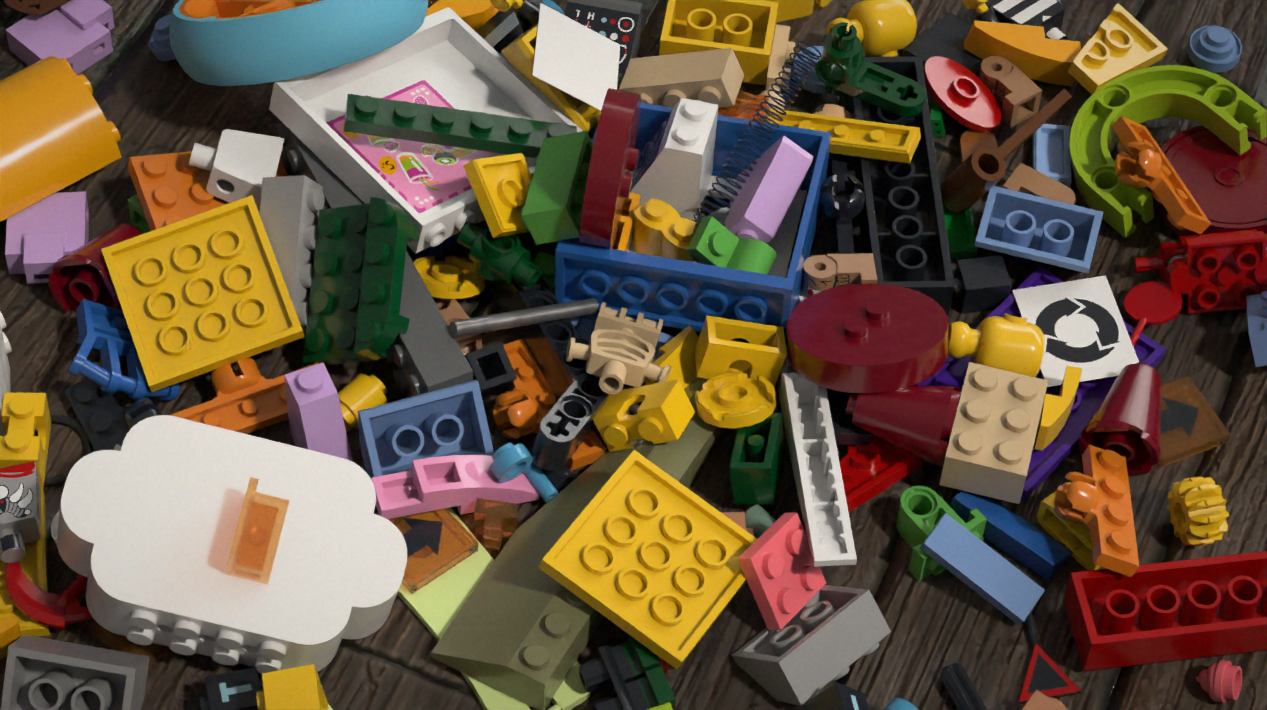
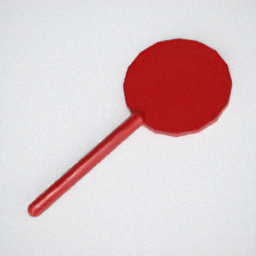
(1151, 305)

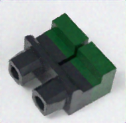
(631, 677)

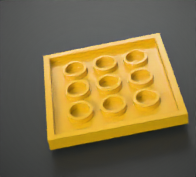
(202, 293)
(651, 559)

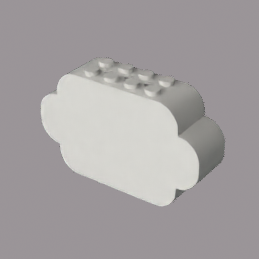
(160, 528)

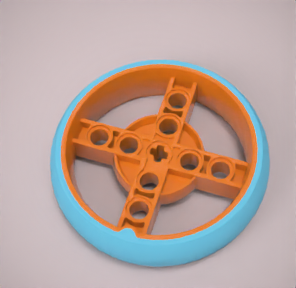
(284, 38)

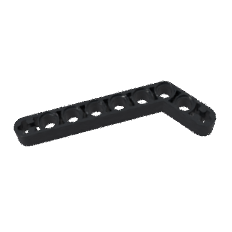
(576, 391)

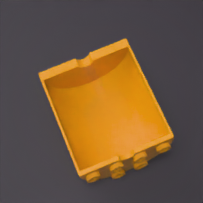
(49, 133)

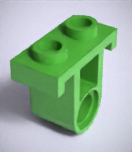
(916, 527)

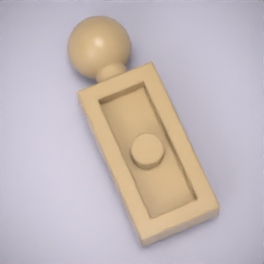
(780, 53)

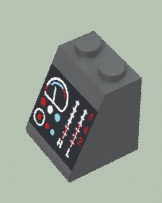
(613, 19)

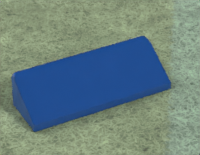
(1014, 534)

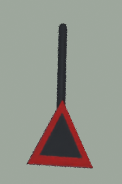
(1043, 672)

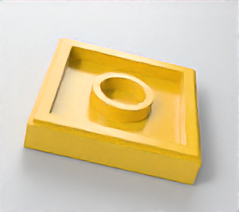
(501, 191)

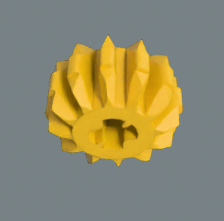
(1197, 511)

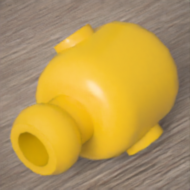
(881, 26)
(999, 343)

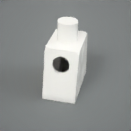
(238, 164)

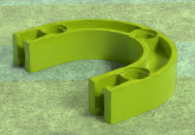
(1147, 96)

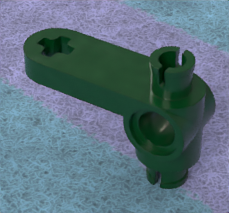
(849, 73)
(499, 257)

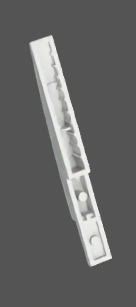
(816, 467)

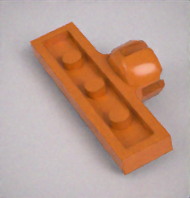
(1148, 166)
(243, 399)
(530, 401)
(1104, 504)

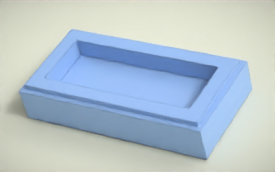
(1052, 152)

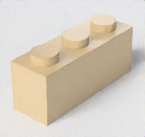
(698, 75)

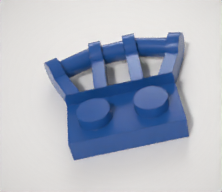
(107, 331)

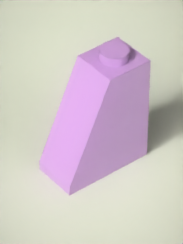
(768, 191)
(316, 412)

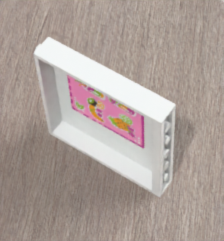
(435, 66)

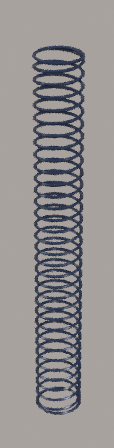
(807, 52)

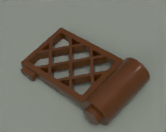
(988, 165)

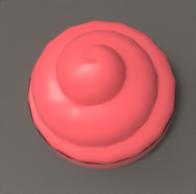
(1221, 681)

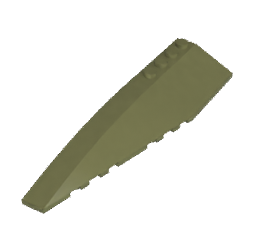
(521, 624)

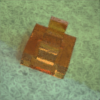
(495, 521)

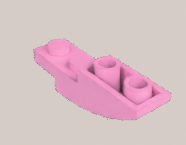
(447, 483)

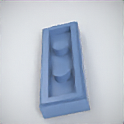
(982, 569)

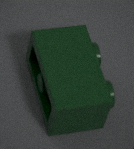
(758, 461)

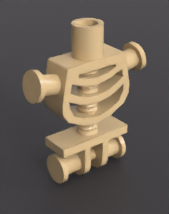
(620, 350)

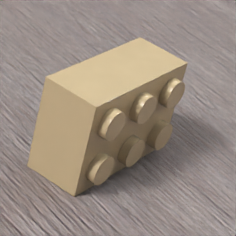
(993, 433)

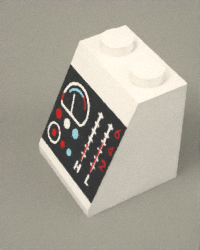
(679, 158)

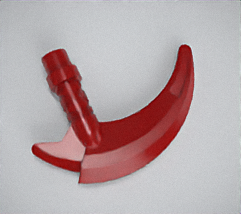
(43, 606)

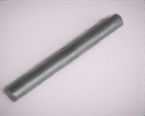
(523, 317)

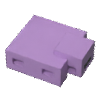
(71, 31)
(45, 234)

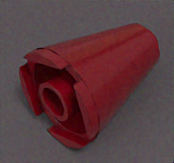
(85, 272)
(909, 418)
(1129, 419)

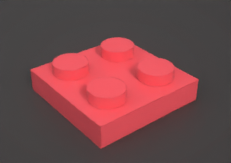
(781, 571)

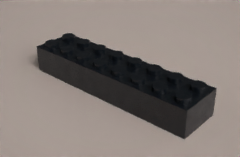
(904, 201)

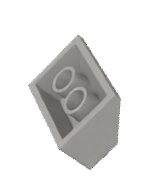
(814, 644)
(71, 677)

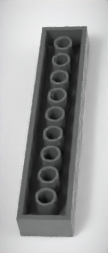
(427, 354)

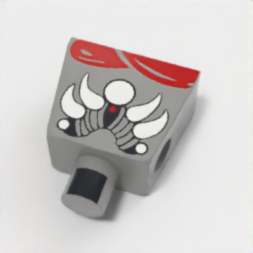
(19, 510)

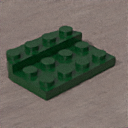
(357, 283)

